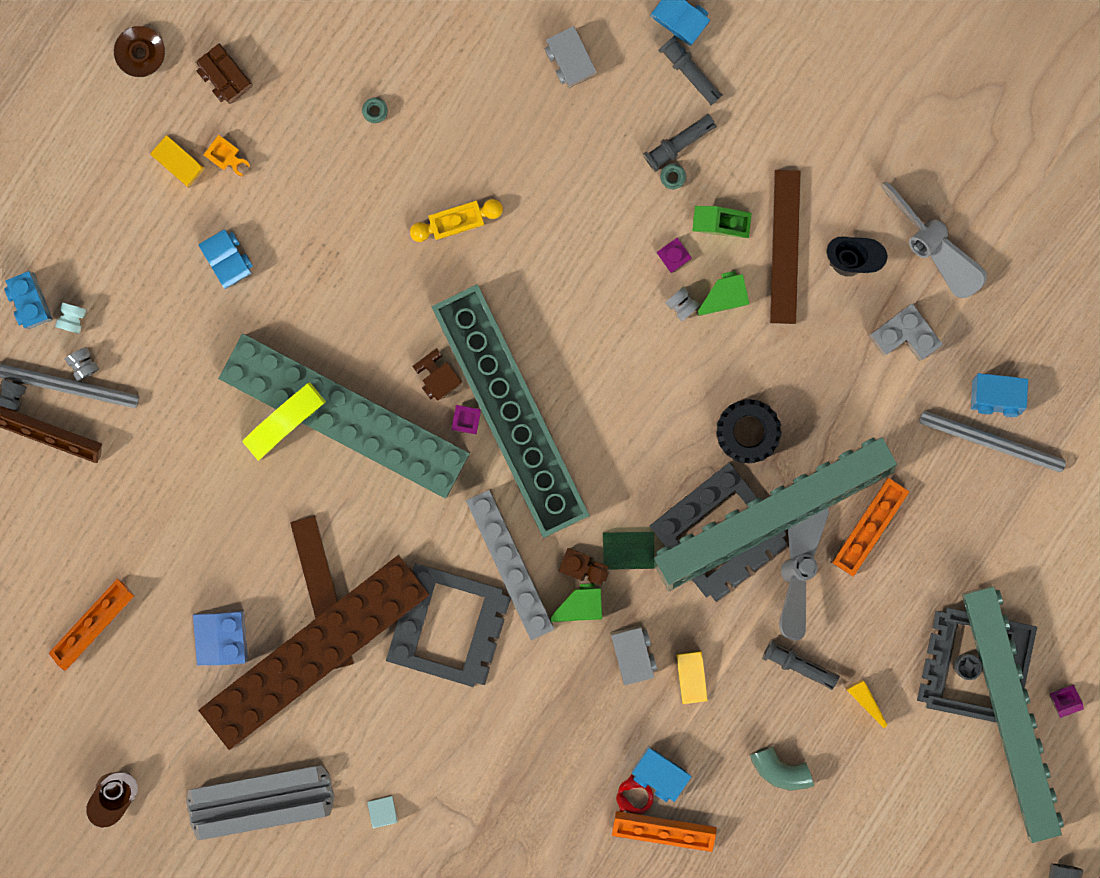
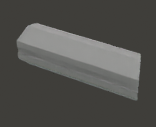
(260, 802)

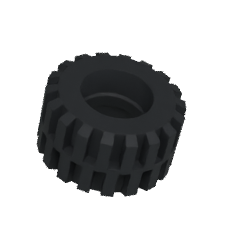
(765, 415)

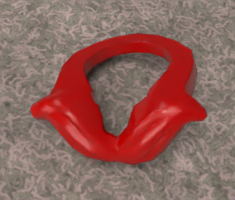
(624, 804)

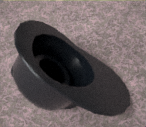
(856, 255)

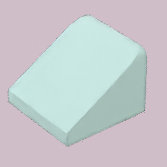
(382, 812)

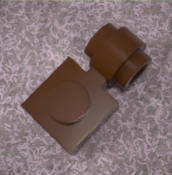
(578, 565)

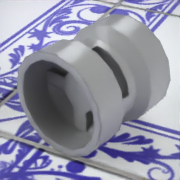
(686, 308)
(84, 369)

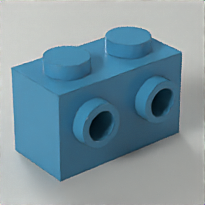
(28, 300)
(999, 394)
(660, 774)

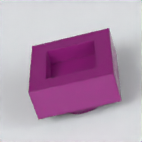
(674, 255)
(466, 419)
(1066, 701)

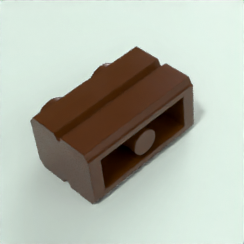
(224, 74)

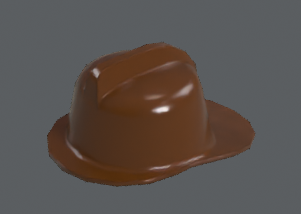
(111, 798)

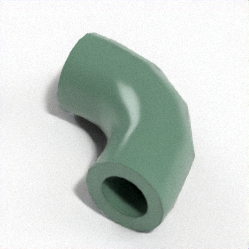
(781, 774)

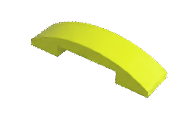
(283, 421)

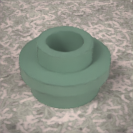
(374, 102)
(673, 168)

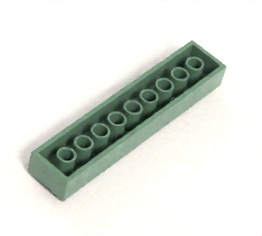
(510, 411)
(347, 417)
(774, 514)

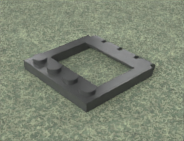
(698, 504)
(410, 626)
(942, 647)

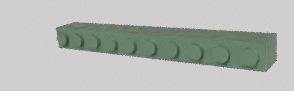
(1012, 714)

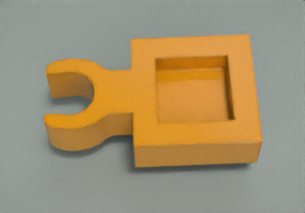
(224, 154)

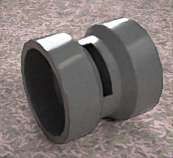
(10, 394)
(972, 666)

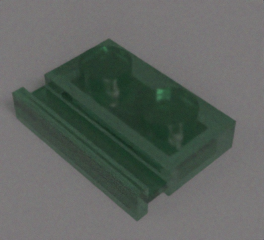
(628, 550)

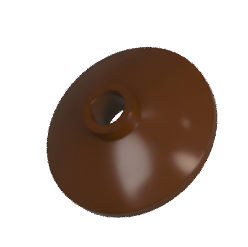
(127, 46)

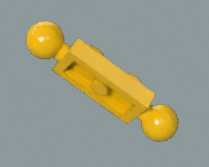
(456, 220)

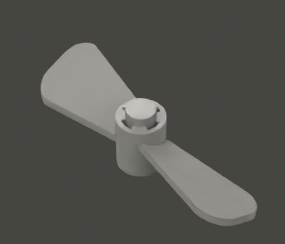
(957, 268)
(800, 567)

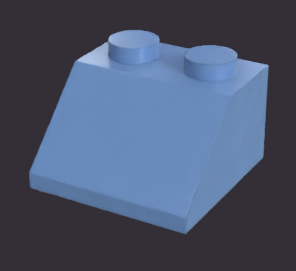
(220, 638)

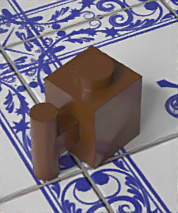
(441, 379)

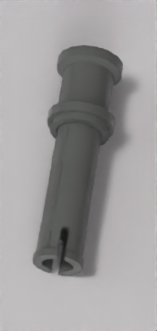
(682, 61)
(669, 148)
(790, 660)

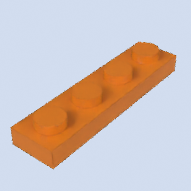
(870, 527)
(91, 624)
(664, 831)

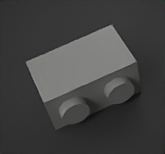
(570, 57)

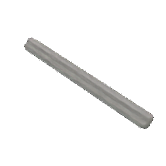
(69, 386)
(992, 441)

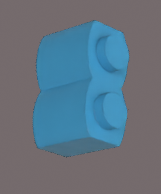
(681, 19)
(225, 258)

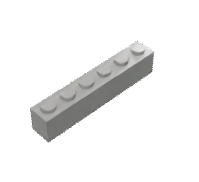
(510, 564)

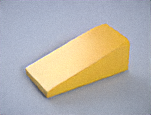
(177, 161)
(691, 677)
(862, 694)

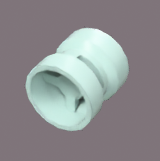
(70, 319)

